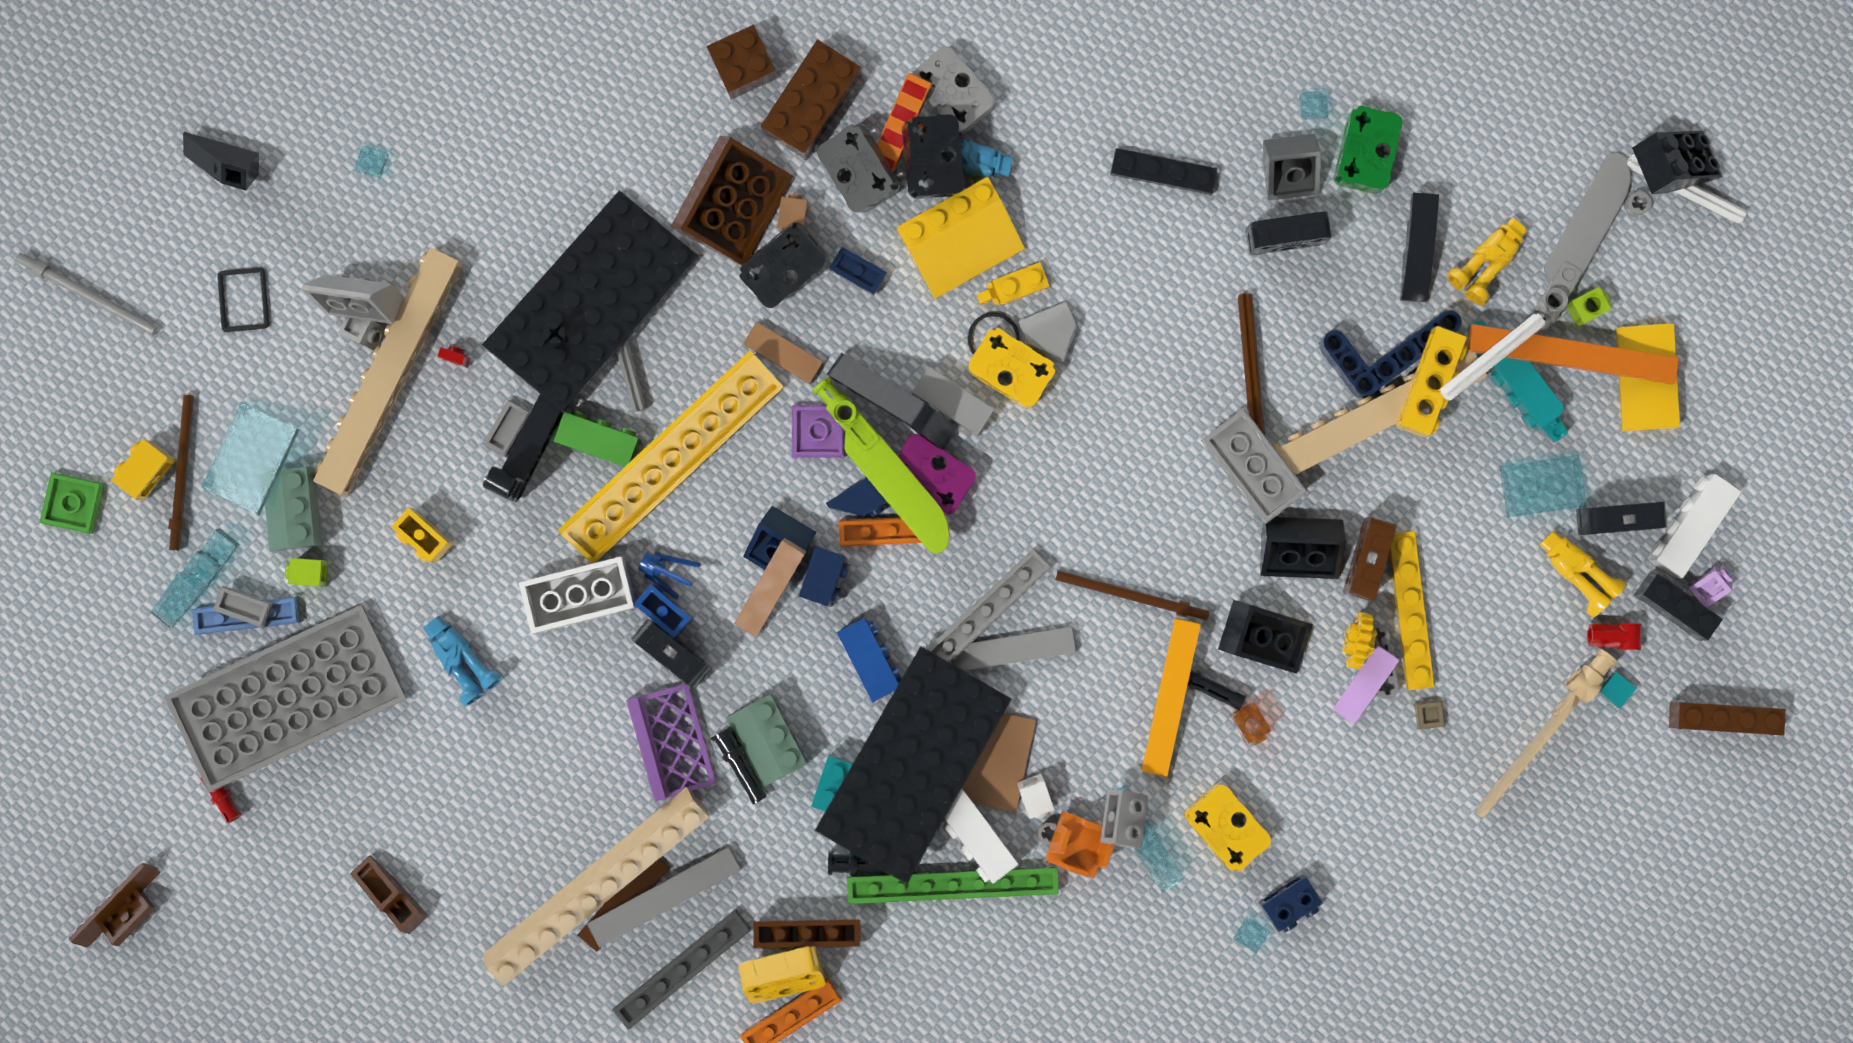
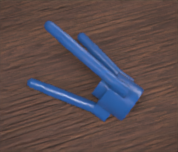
(653, 565)

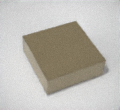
(1429, 714)

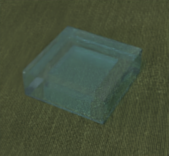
(1313, 105)
(371, 161)
(1251, 934)

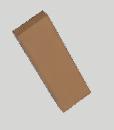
(783, 353)

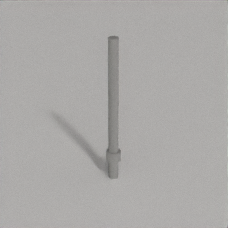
(43, 271)

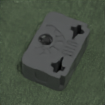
(865, 164)

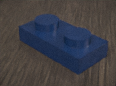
(857, 271)

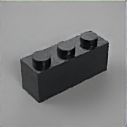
(1678, 607)

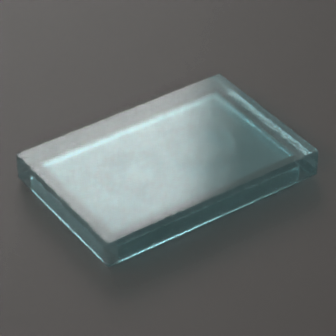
(1543, 486)

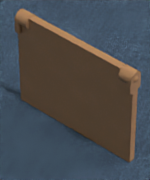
(1001, 764)

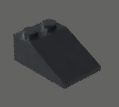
(1265, 636)

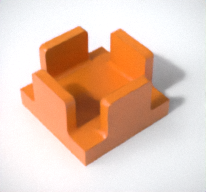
(1078, 845)

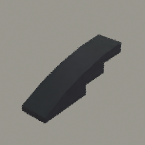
(1419, 247)

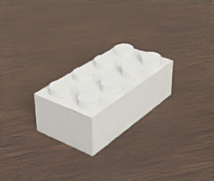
(577, 595)

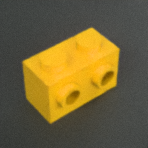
(142, 469)
(422, 535)

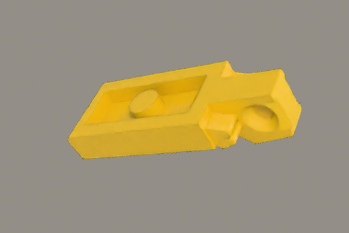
(1014, 286)

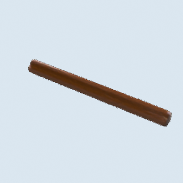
(1250, 359)

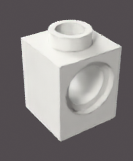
(1035, 796)

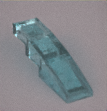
(195, 578)
(1156, 858)

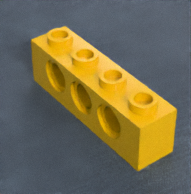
(1410, 417)

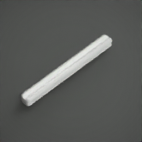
(1702, 197)
(1492, 357)

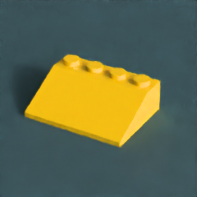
(960, 238)

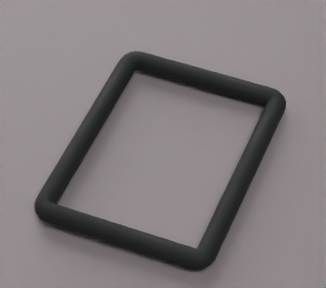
(222, 300)

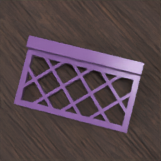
(649, 750)

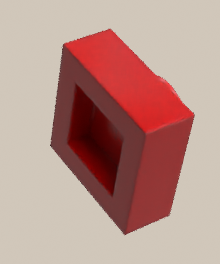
(454, 355)

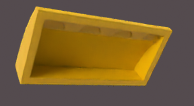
(1642, 402)

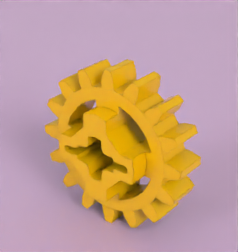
(1359, 640)

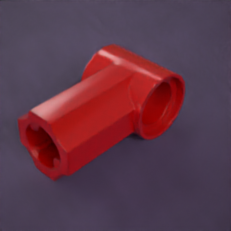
(1623, 636)

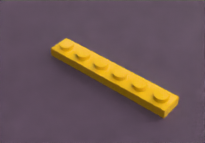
(1411, 611)

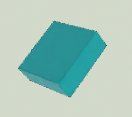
(1617, 690)

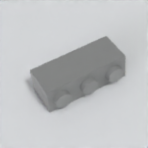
(953, 402)

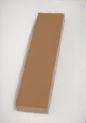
(770, 587)

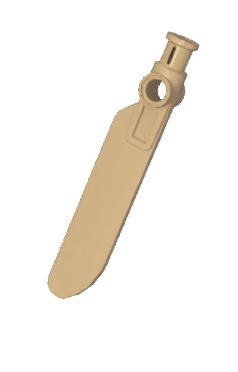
(1583, 686)

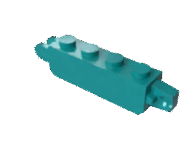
(1529, 394)

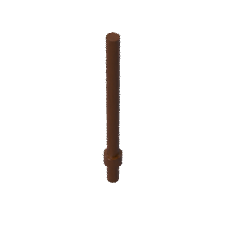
(177, 523)
(1181, 608)

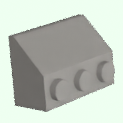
(355, 297)

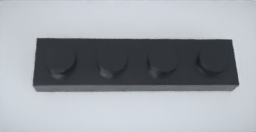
(1163, 171)

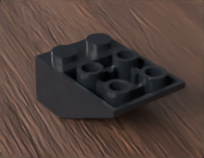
(1676, 160)

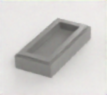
(506, 428)
(243, 606)

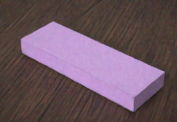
(1366, 684)

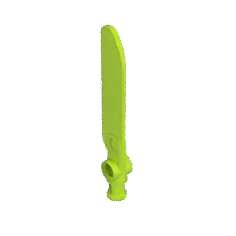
(887, 472)

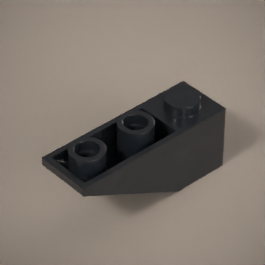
(222, 161)

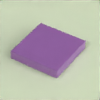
(816, 433)

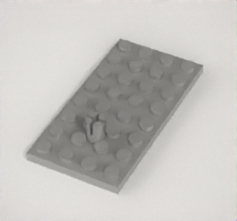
(285, 698)

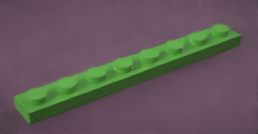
(951, 886)

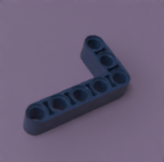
(1392, 358)

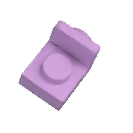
(1712, 586)

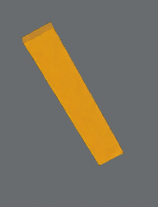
(1170, 697)

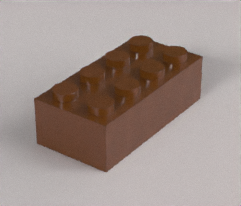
(811, 99)

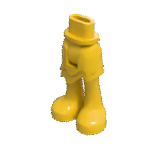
(1498, 251)
(1572, 562)

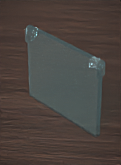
(250, 458)

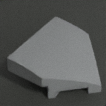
(1050, 331)

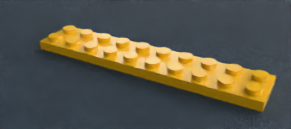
(670, 458)

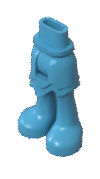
(983, 160)
(452, 651)

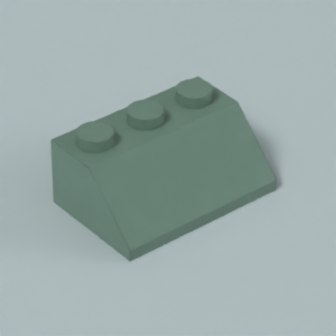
(293, 511)
(767, 740)

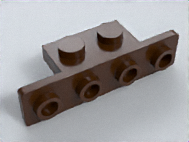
(120, 911)

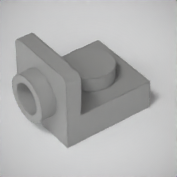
(362, 331)

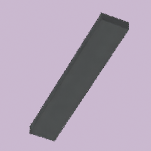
(681, 969)

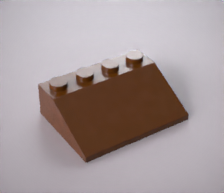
(732, 200)

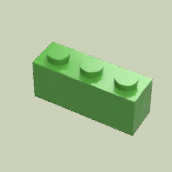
(597, 438)

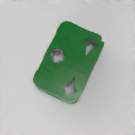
(1360, 149)

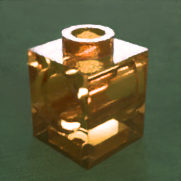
(1240, 718)

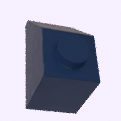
(859, 500)

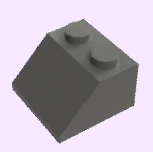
(1292, 167)

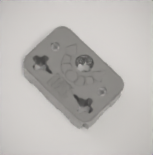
(946, 97)

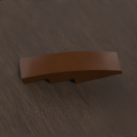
(637, 886)

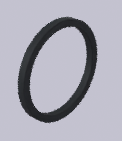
(991, 314)

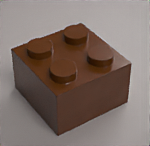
(742, 62)

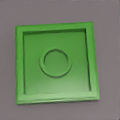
(72, 503)

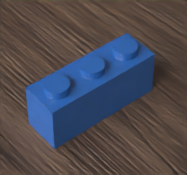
(869, 659)

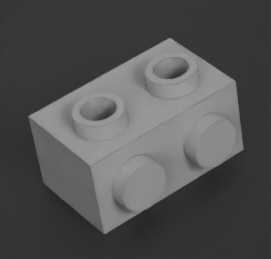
(1124, 819)

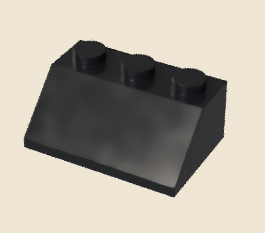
(1302, 547)

